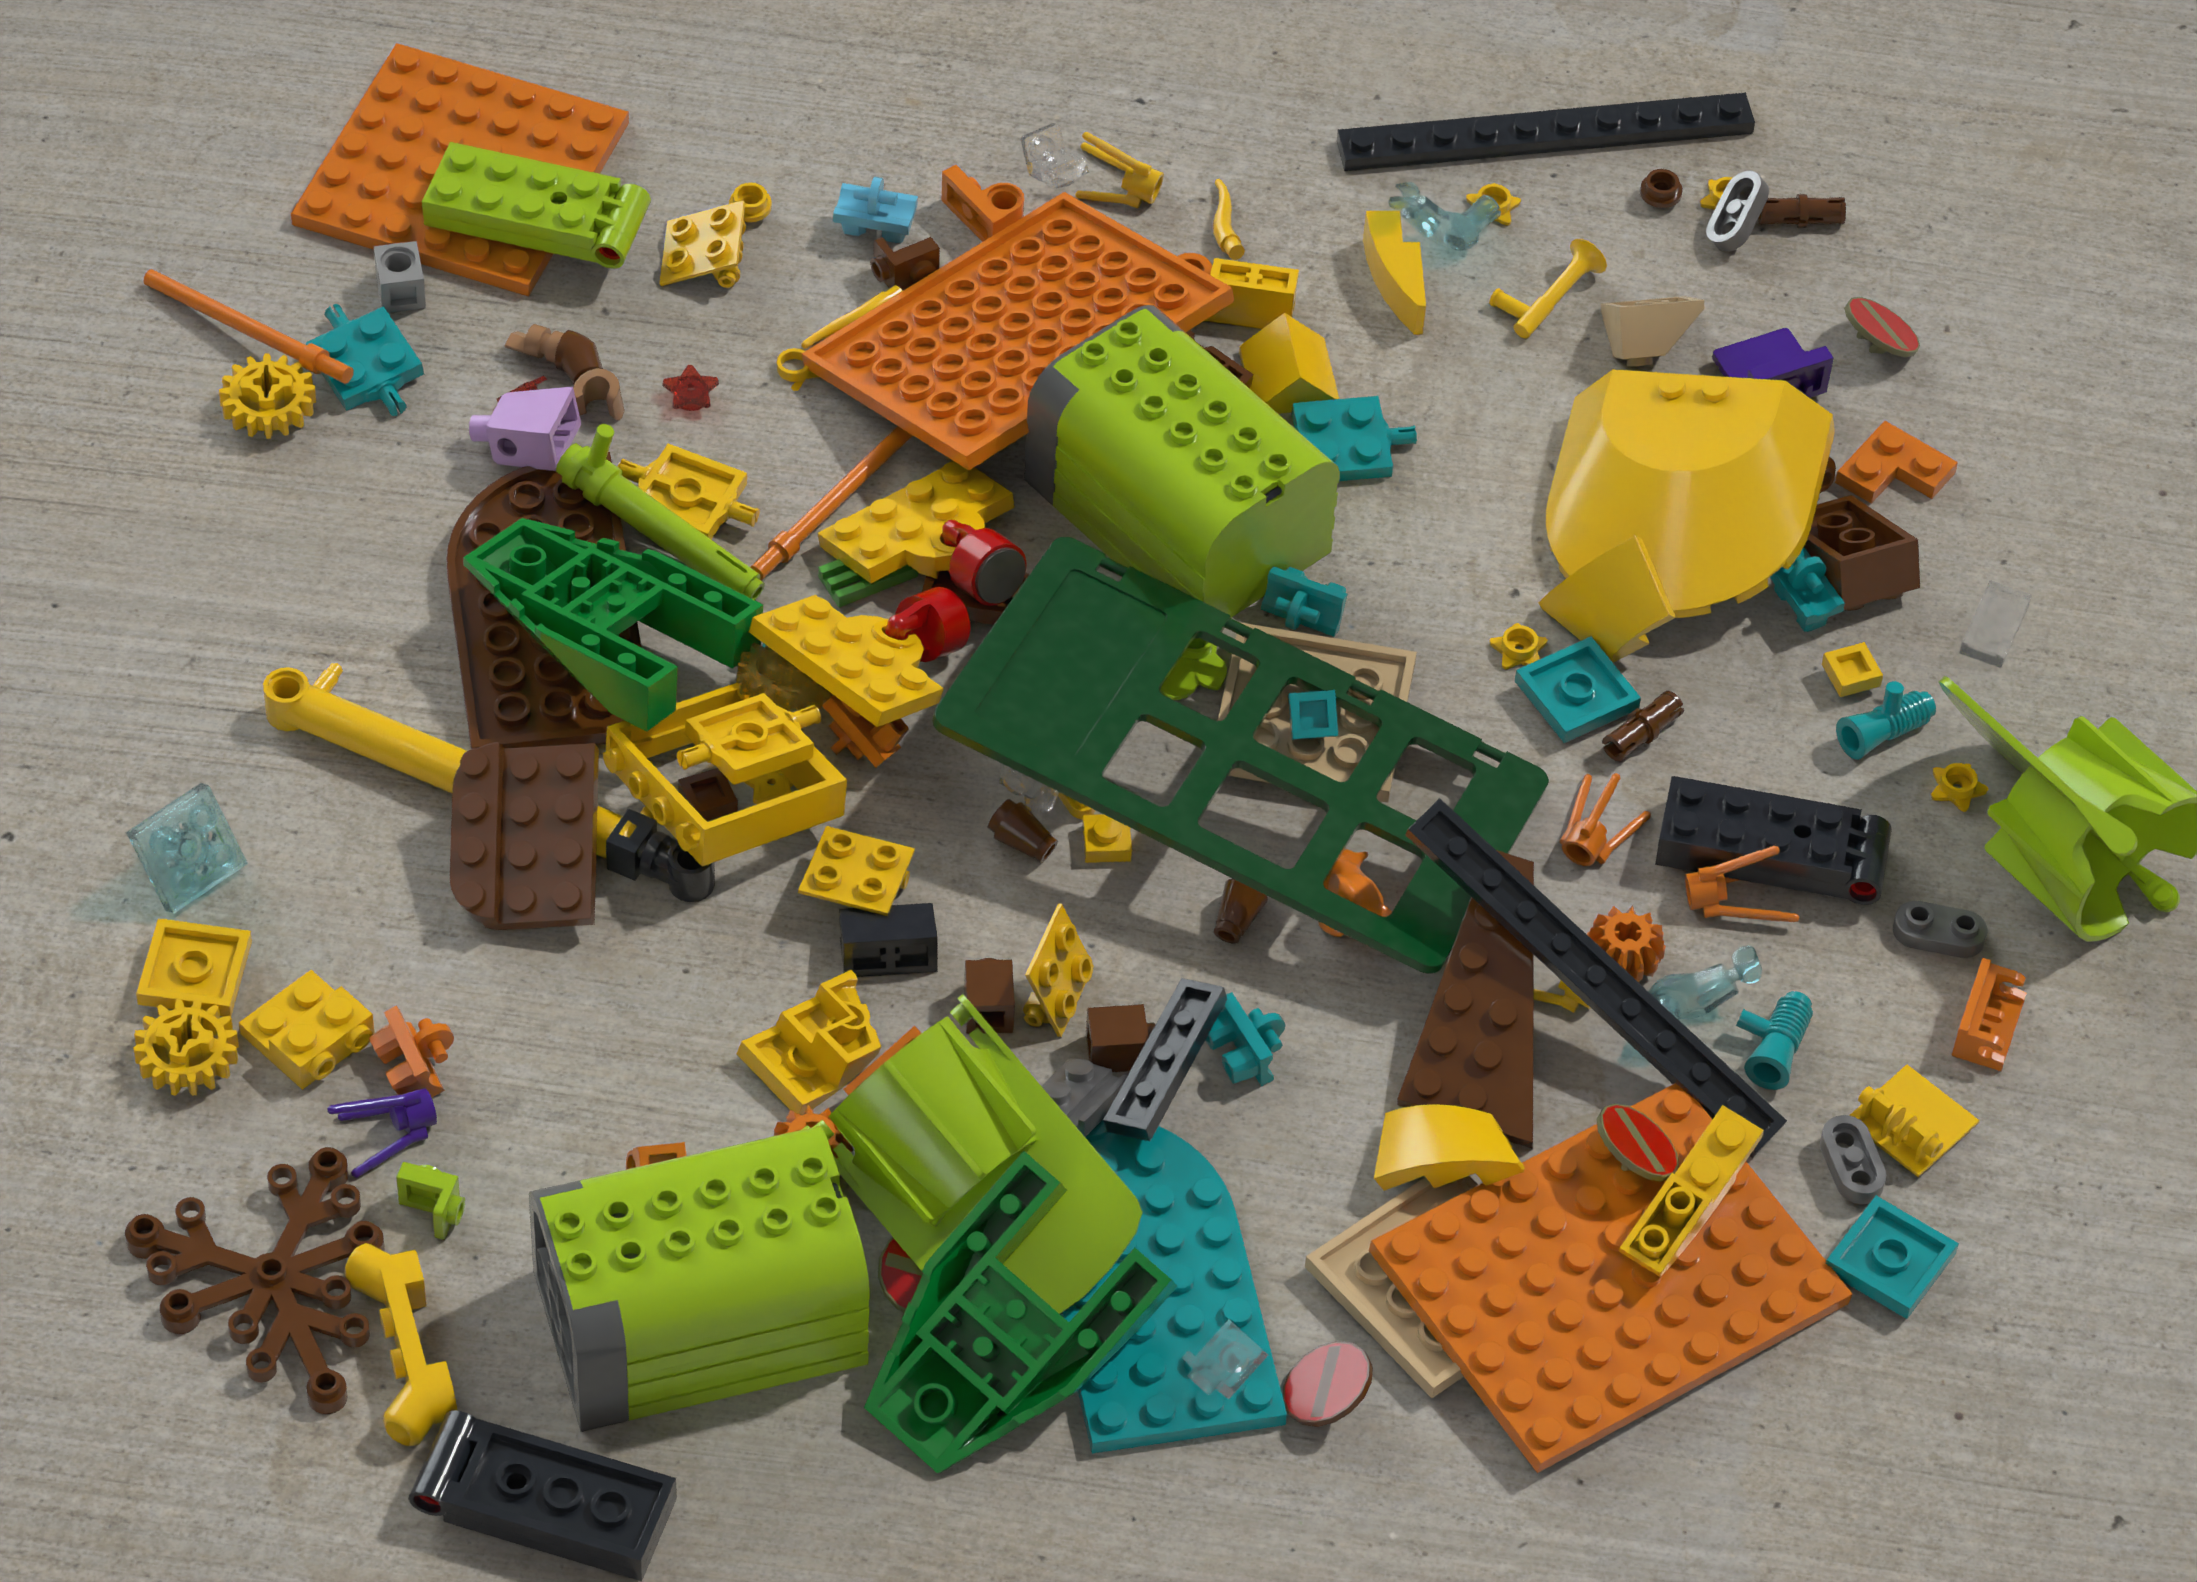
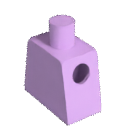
(529, 427)

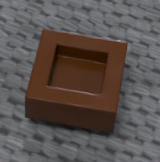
(709, 794)

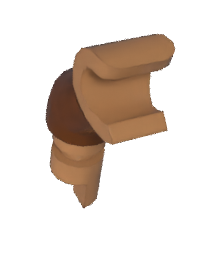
(578, 359)

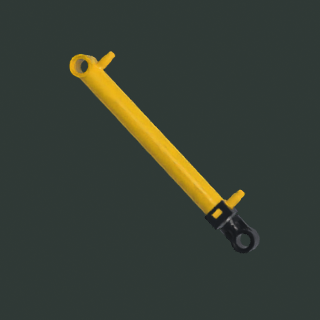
(625, 841)

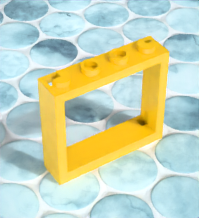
(817, 800)

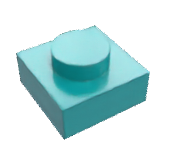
(1313, 714)

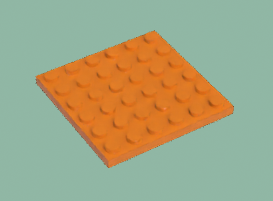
(398, 134)

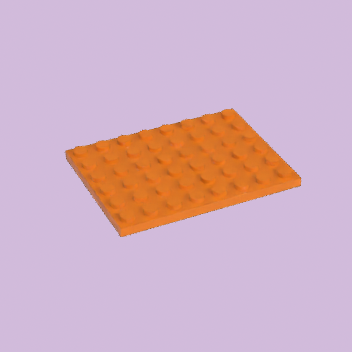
(975, 335)
(1571, 1331)

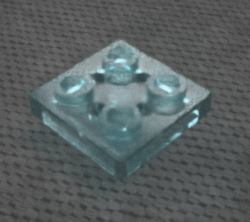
(162, 841)

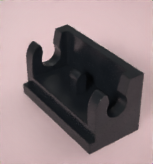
(889, 944)

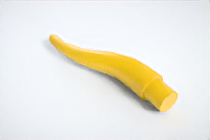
(1222, 226)
(848, 318)

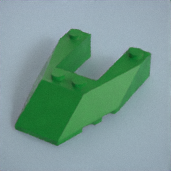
(586, 593)
(986, 1349)

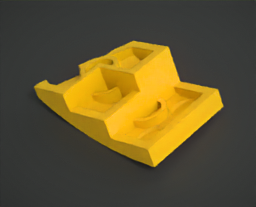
(1612, 600)
(814, 1045)
(1443, 1147)

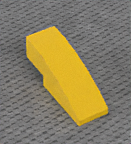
(1396, 267)

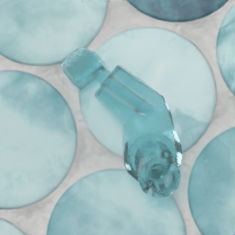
(1441, 226)
(1701, 992)

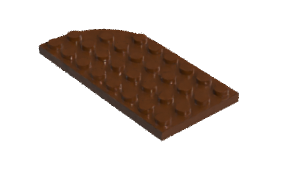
(507, 678)

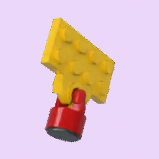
(933, 529)
(869, 658)

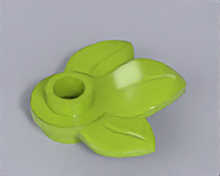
(1195, 668)

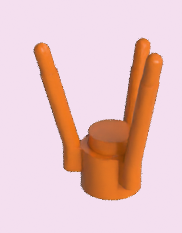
(1586, 839)
(1709, 887)

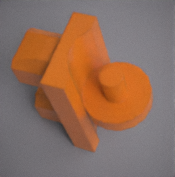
(861, 735)
(402, 1038)

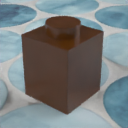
(991, 991)
(1116, 1035)

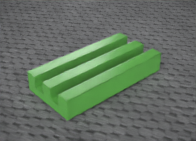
(837, 575)

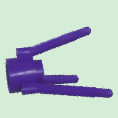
(407, 1111)

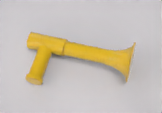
(1585, 259)

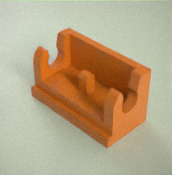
(1990, 1016)

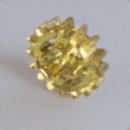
(778, 680)

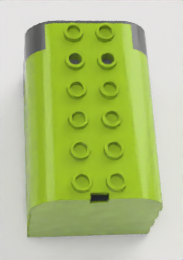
(1177, 463)
(701, 1277)

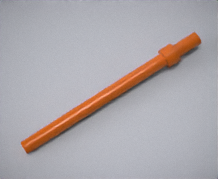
(310, 356)
(787, 543)

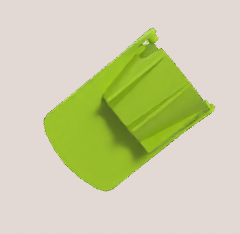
(2086, 819)
(943, 1130)

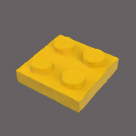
(193, 964)

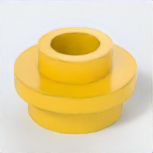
(757, 201)

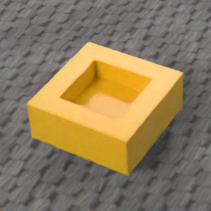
(1852, 669)
(1106, 839)

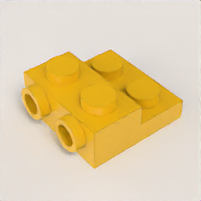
(308, 1028)

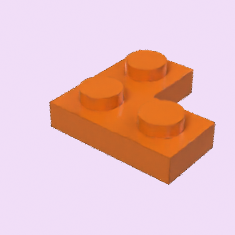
(1892, 455)

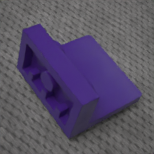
(1777, 357)

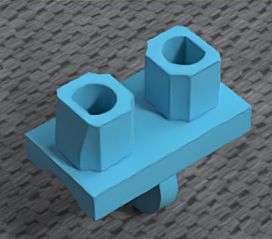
(875, 209)

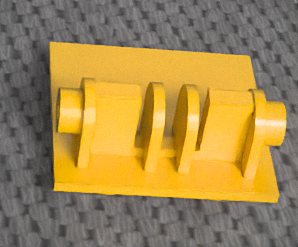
(705, 245)
(857, 871)
(1057, 974)
(1913, 1119)

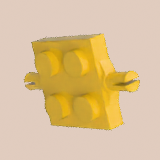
(694, 488)
(749, 738)

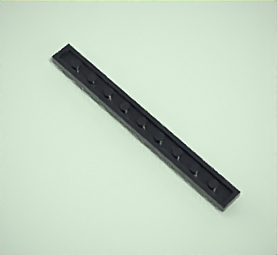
(1545, 131)
(1587, 969)

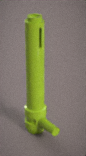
(605, 485)

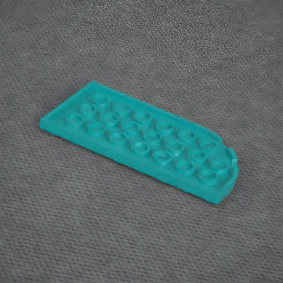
(1198, 1243)

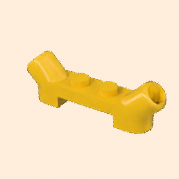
(401, 1287)

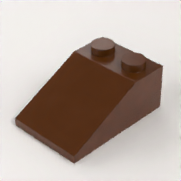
(1863, 552)

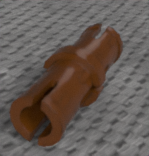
(1803, 211)
(1643, 726)

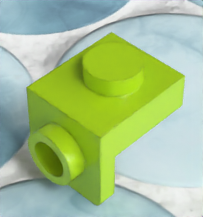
(431, 1191)

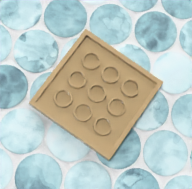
(1333, 756)
(1371, 1297)

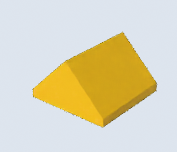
(1288, 365)

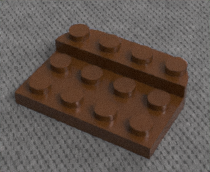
(526, 835)

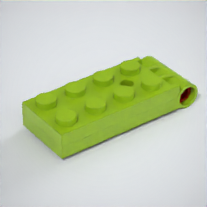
(535, 205)

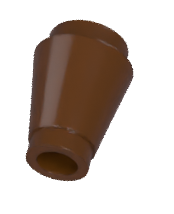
(1021, 830)
(1237, 910)

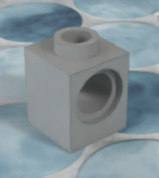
(399, 277)

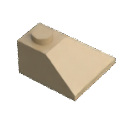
(1648, 326)

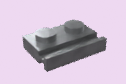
(1084, 1092)

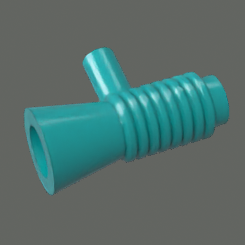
(1867, 730)
(1781, 1038)

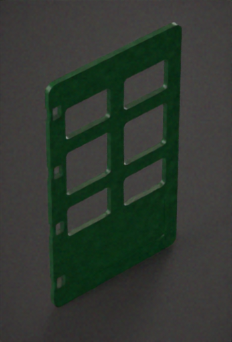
(1086, 663)

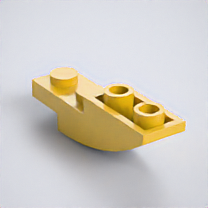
(1692, 1192)

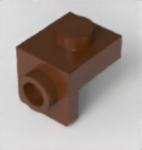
(906, 264)

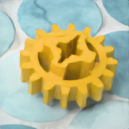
(246, 398)
(190, 1047)

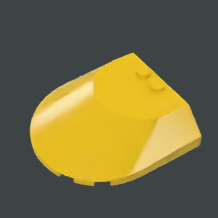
(1697, 467)

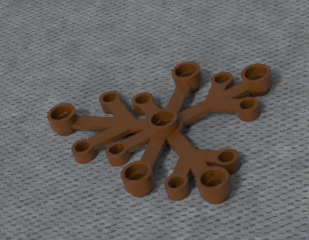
(293, 1319)

